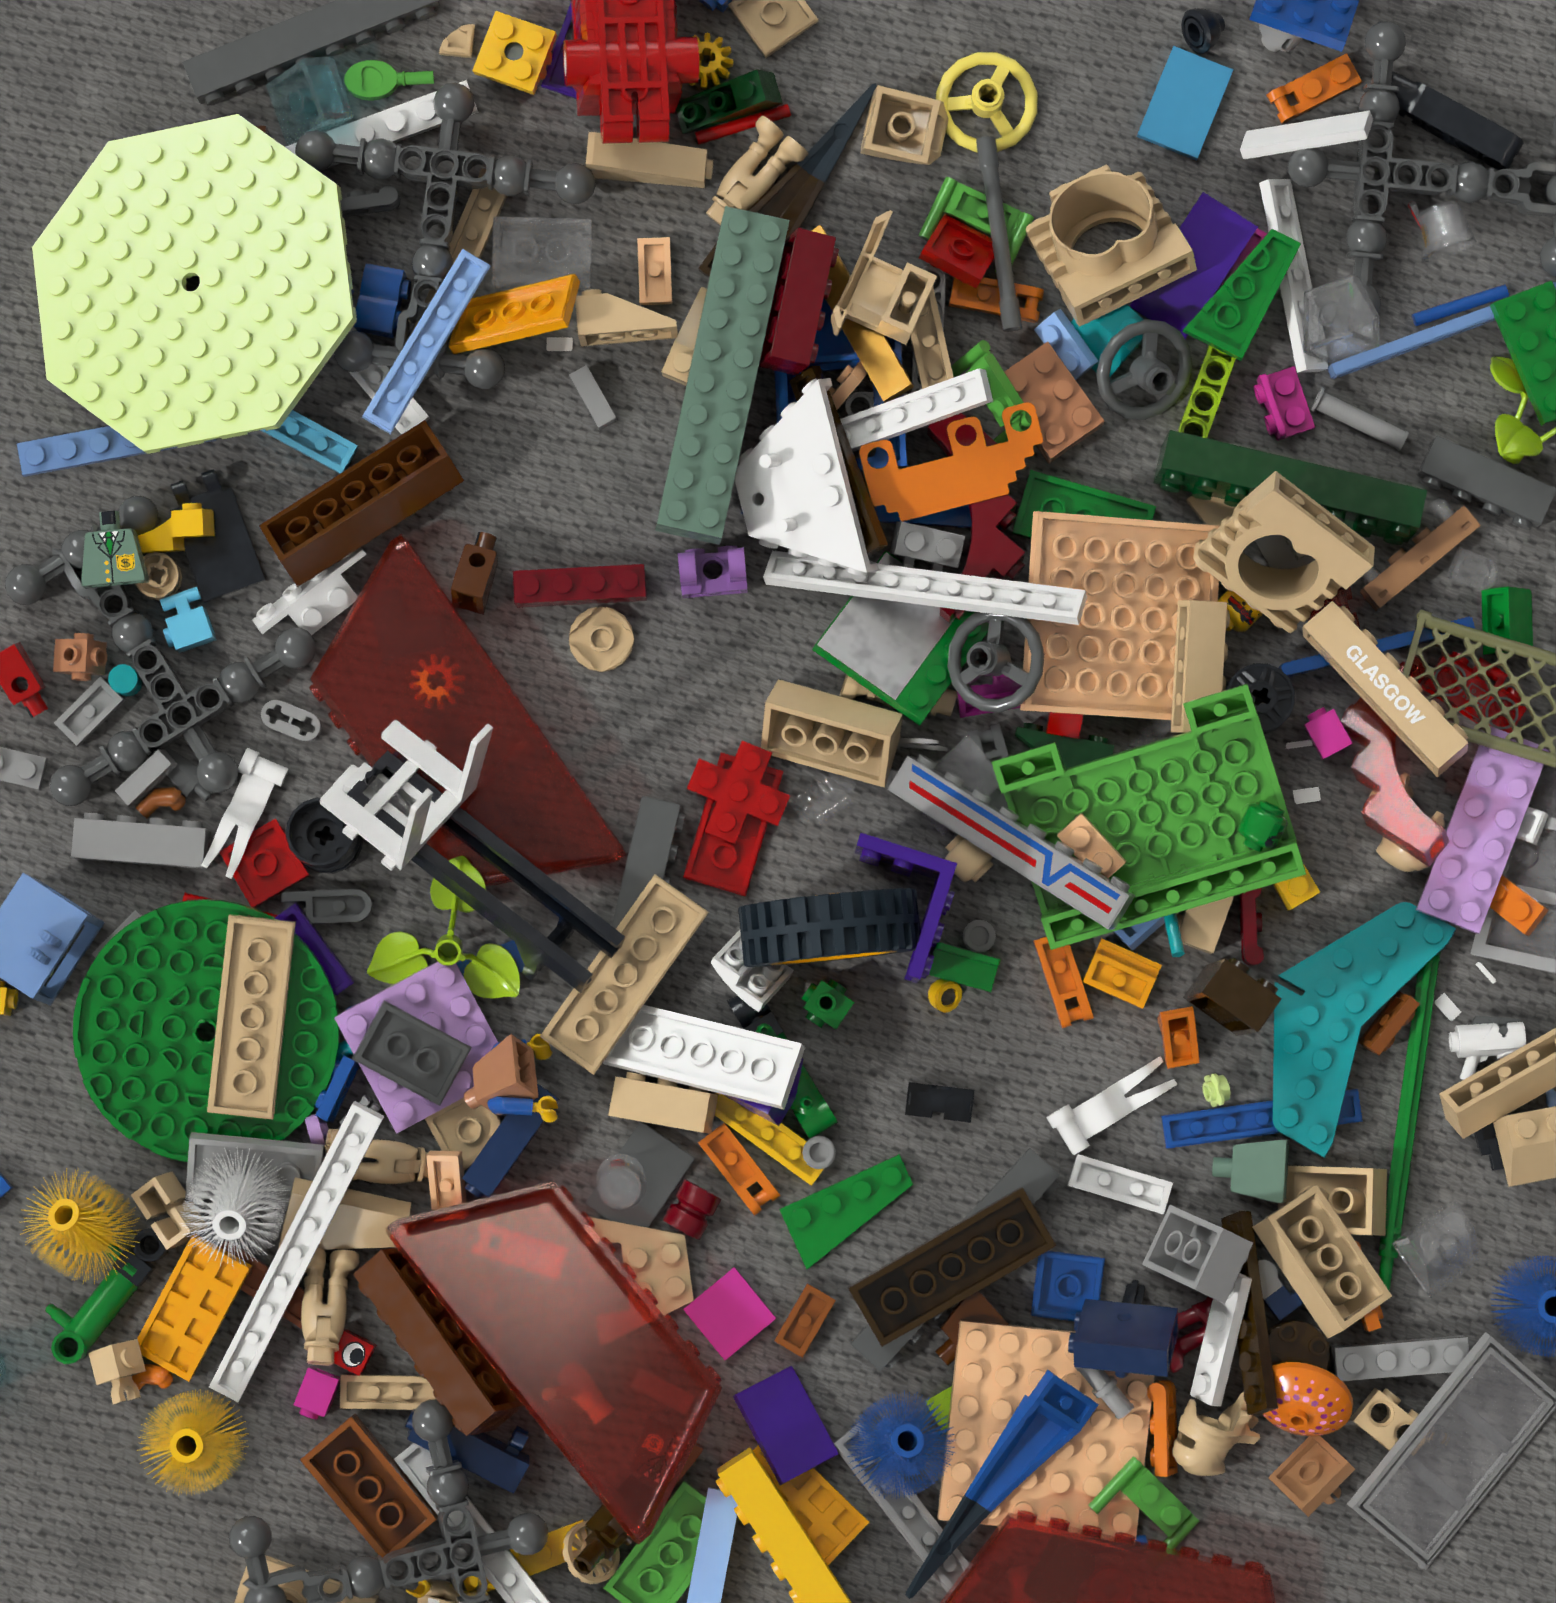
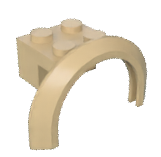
(881, 293)

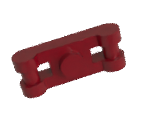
(1249, 926)

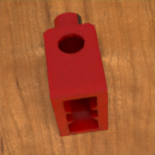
(15, 664)

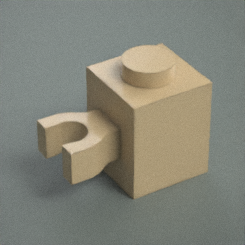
(117, 1365)

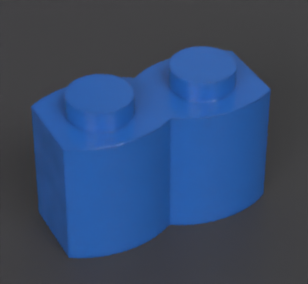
(381, 300)

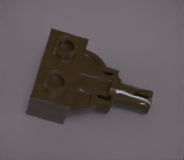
(602, 1542)

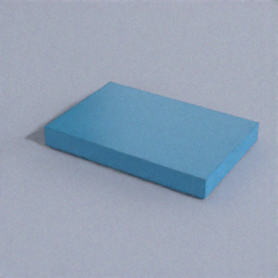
(1184, 103)

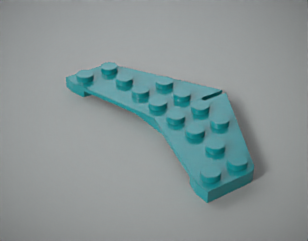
(1322, 1027)

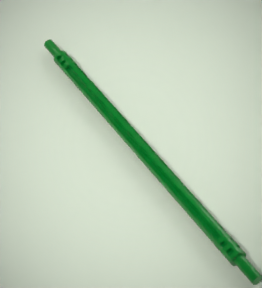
(1407, 1116)

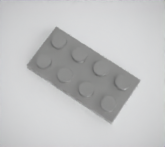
(294, 1158)

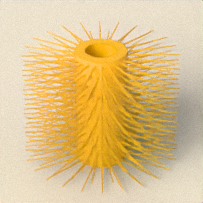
(80, 1226)
(204, 1435)

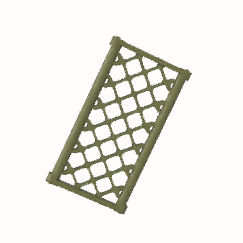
(1426, 620)

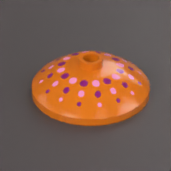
(1309, 1400)

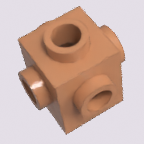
(80, 657)

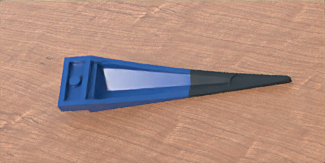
(1033, 1434)

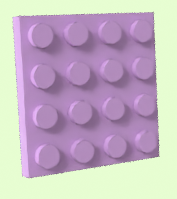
(445, 1002)

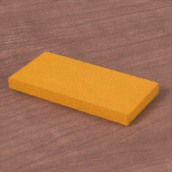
(515, 314)

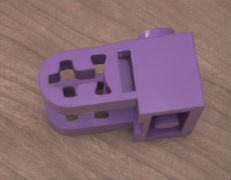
(696, 584)

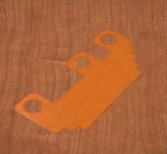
(953, 481)

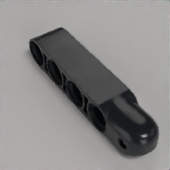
(1456, 123)

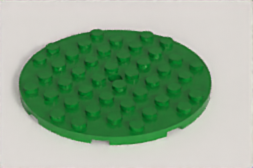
(142, 1020)

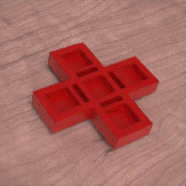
(738, 792)

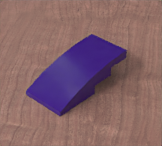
(1217, 241)

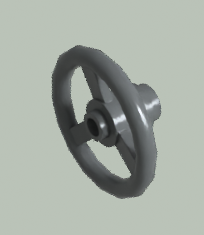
(1145, 370)
(994, 659)

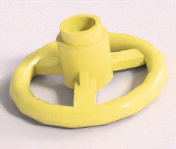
(992, 89)

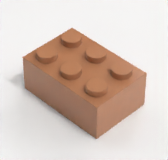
(1060, 403)

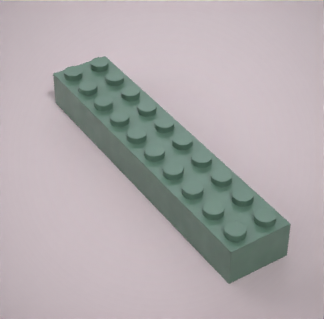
(722, 375)

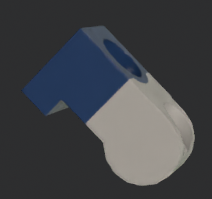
(1274, 1293)

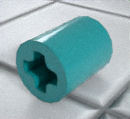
(125, 680)

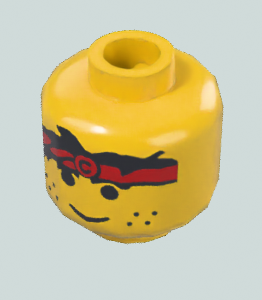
(1241, 614)

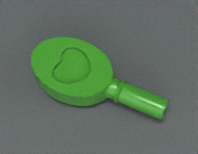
(378, 79)

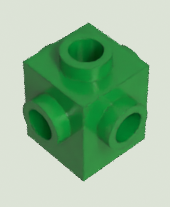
(831, 1016)

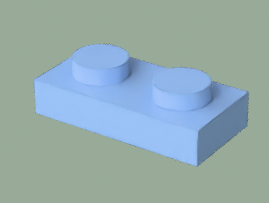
(1066, 343)

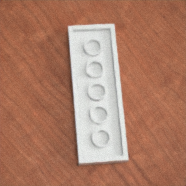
(708, 1056)

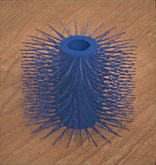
(1532, 1307)
(909, 1434)

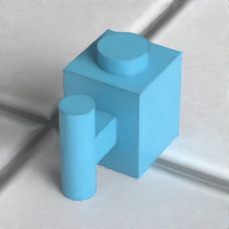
(191, 626)

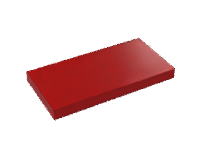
(721, 862)

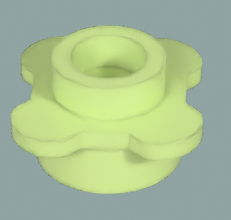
(1216, 1089)

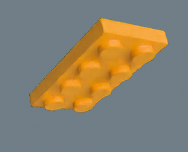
(191, 1308)
(820, 1510)

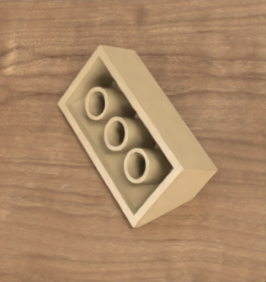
(830, 732)
(1528, 1145)
(1322, 1261)

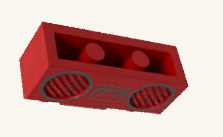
(1477, 688)

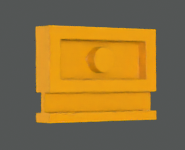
(1122, 973)

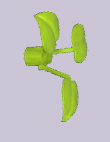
(1513, 437)
(488, 974)

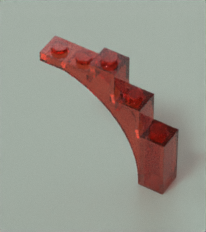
(1391, 809)

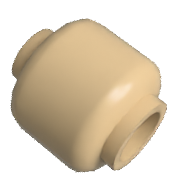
(970, 859)

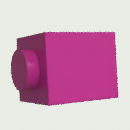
(1326, 732)
(317, 1393)

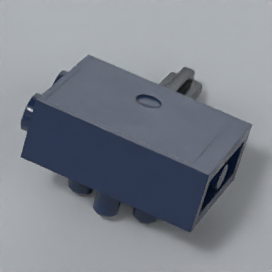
(1125, 1335)

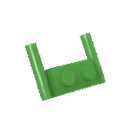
(971, 208)
(1002, 390)
(1151, 1499)

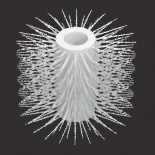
(234, 1206)

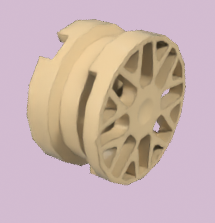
(162, 574)

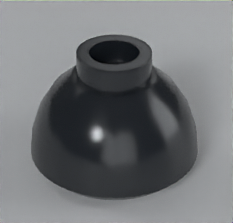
(1202, 29)

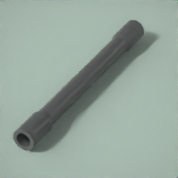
(1008, 301)

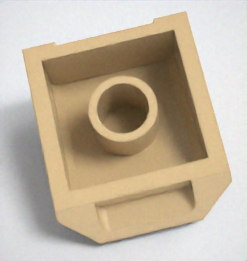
(904, 127)

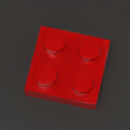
(959, 251)
(266, 864)

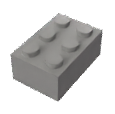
(1197, 1254)

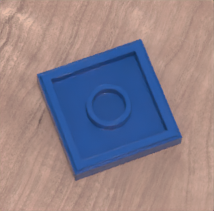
(1065, 1283)

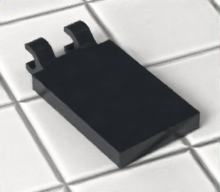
(225, 560)

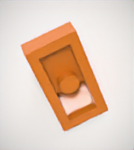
(1179, 1037)

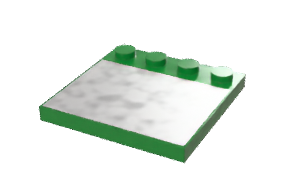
(895, 649)

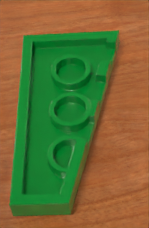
(1241, 303)
(839, 1210)

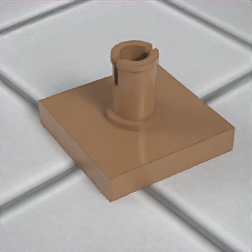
(1312, 1474)

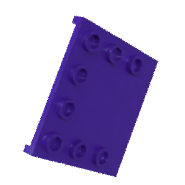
(903, 862)

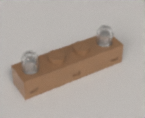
(1428, 550)

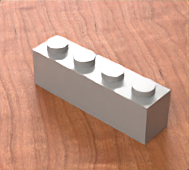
(140, 842)
(1398, 1357)

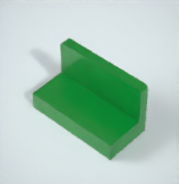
(1507, 614)
(964, 967)

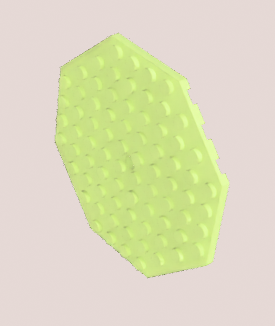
(269, 298)

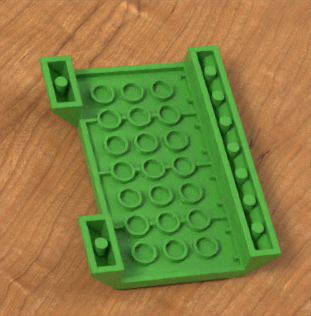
(1165, 810)

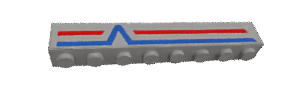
(1011, 842)

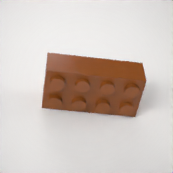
(369, 1487)

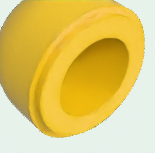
(936, 991)

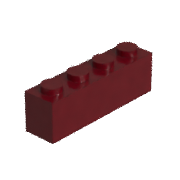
(579, 585)

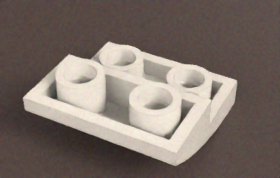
(751, 984)

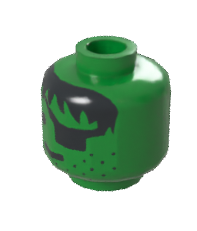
(1262, 826)

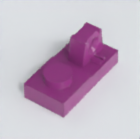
(1001, 688)

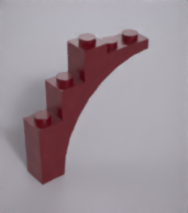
(990, 549)

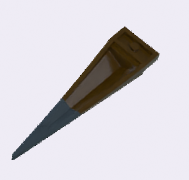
(801, 186)

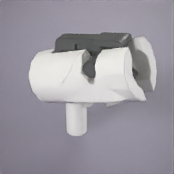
(1486, 1038)

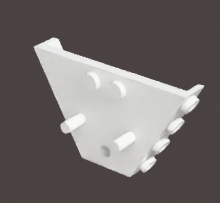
(799, 488)

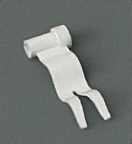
(246, 806)
(1105, 1108)

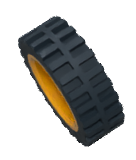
(829, 927)

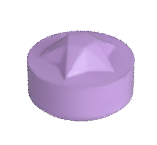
(316, 1129)

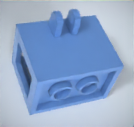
(36, 933)

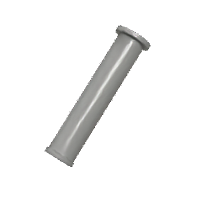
(1359, 420)

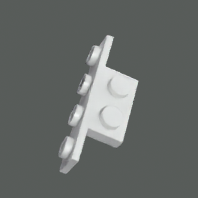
(314, 601)

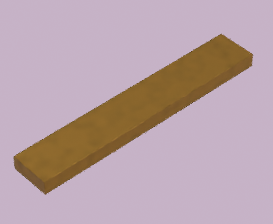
(870, 346)

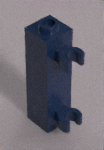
(503, 1150)
(485, 1455)

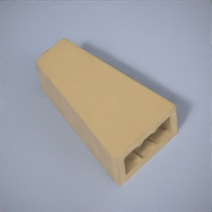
(648, 162)
(357, 1222)

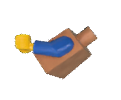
(507, 1079)

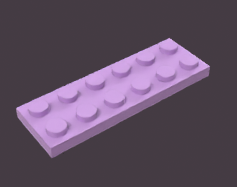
(1480, 836)

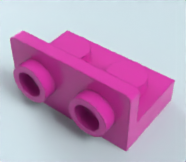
(1284, 403)

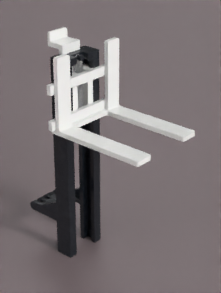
(403, 811)

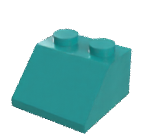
(1101, 330)

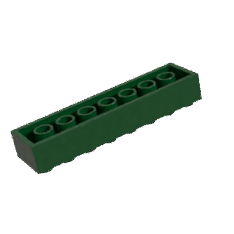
(1233, 472)

